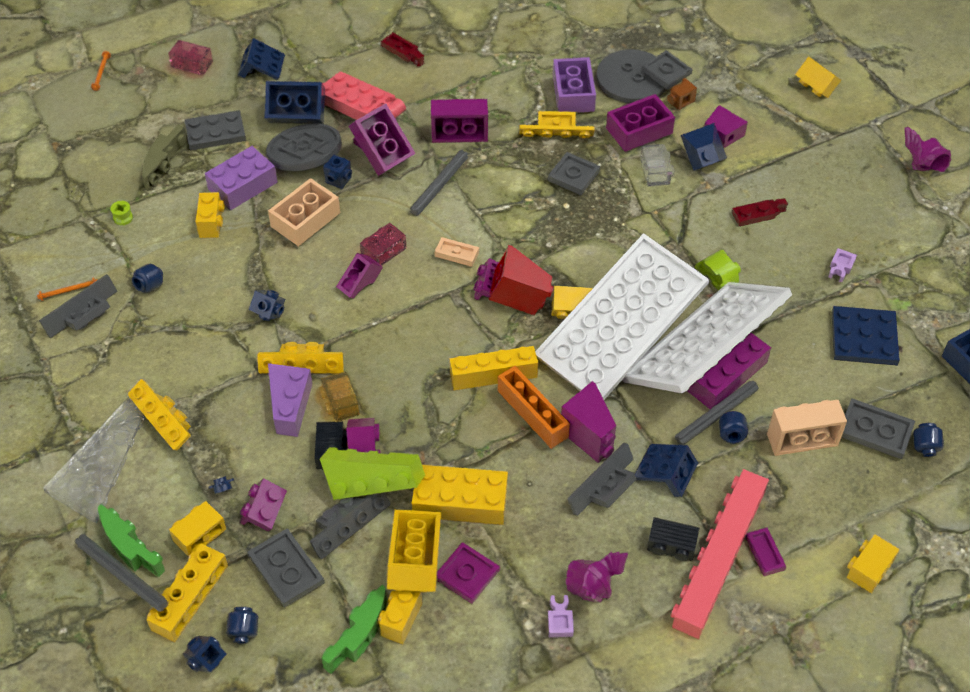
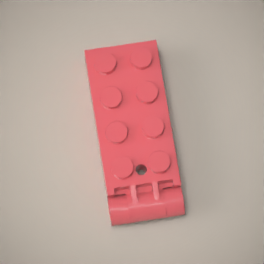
(357, 97)

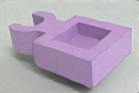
(842, 264)
(560, 620)

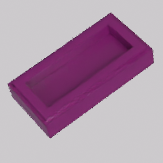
(765, 552)

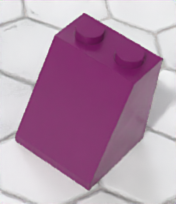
(590, 422)

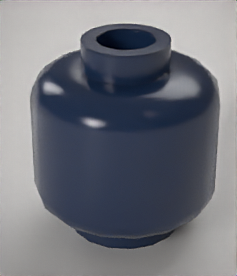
(147, 278)
(733, 427)
(928, 439)
(242, 624)

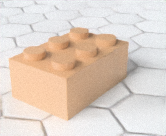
(304, 212)
(806, 427)

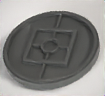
(622, 79)
(304, 147)

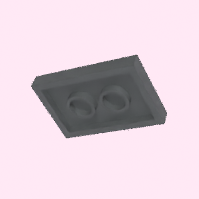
(215, 130)
(877, 428)
(286, 567)

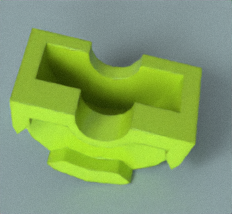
(719, 269)

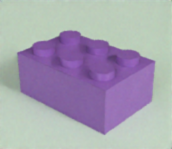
(574, 85)
(241, 177)

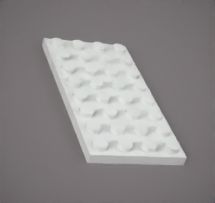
(622, 317)
(706, 336)

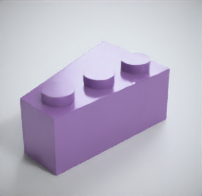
(289, 397)

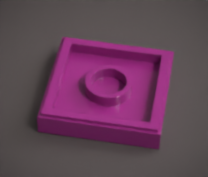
(467, 572)

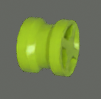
(121, 212)

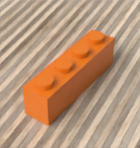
(533, 407)

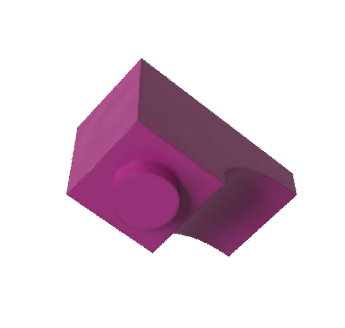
(360, 273)

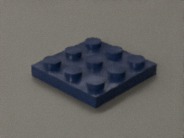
(865, 335)

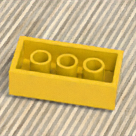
(462, 494)
(414, 551)

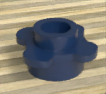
(221, 484)

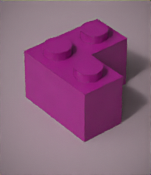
(363, 434)

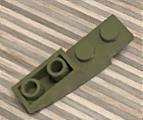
(158, 157)

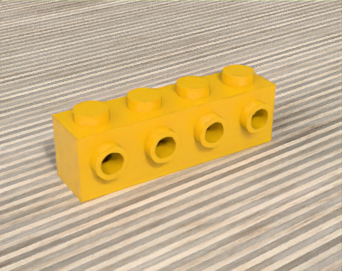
(485, 368)
(187, 592)

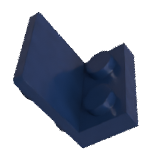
(262, 58)
(668, 464)

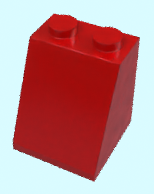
(520, 282)

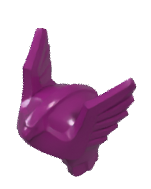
(926, 154)
(593, 578)

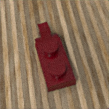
(403, 49)
(759, 211)

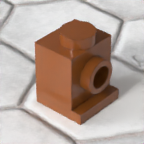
(682, 94)

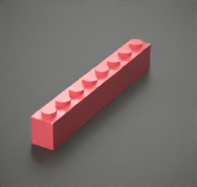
(719, 555)

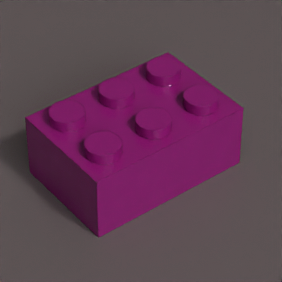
(459, 120)
(640, 122)
(381, 139)

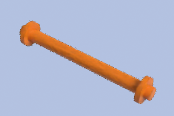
(106, 55)
(66, 289)

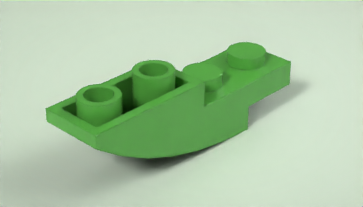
(126, 543)
(363, 629)

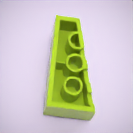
(370, 472)

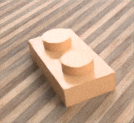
(456, 251)

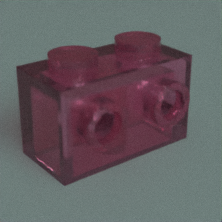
(190, 57)
(384, 244)

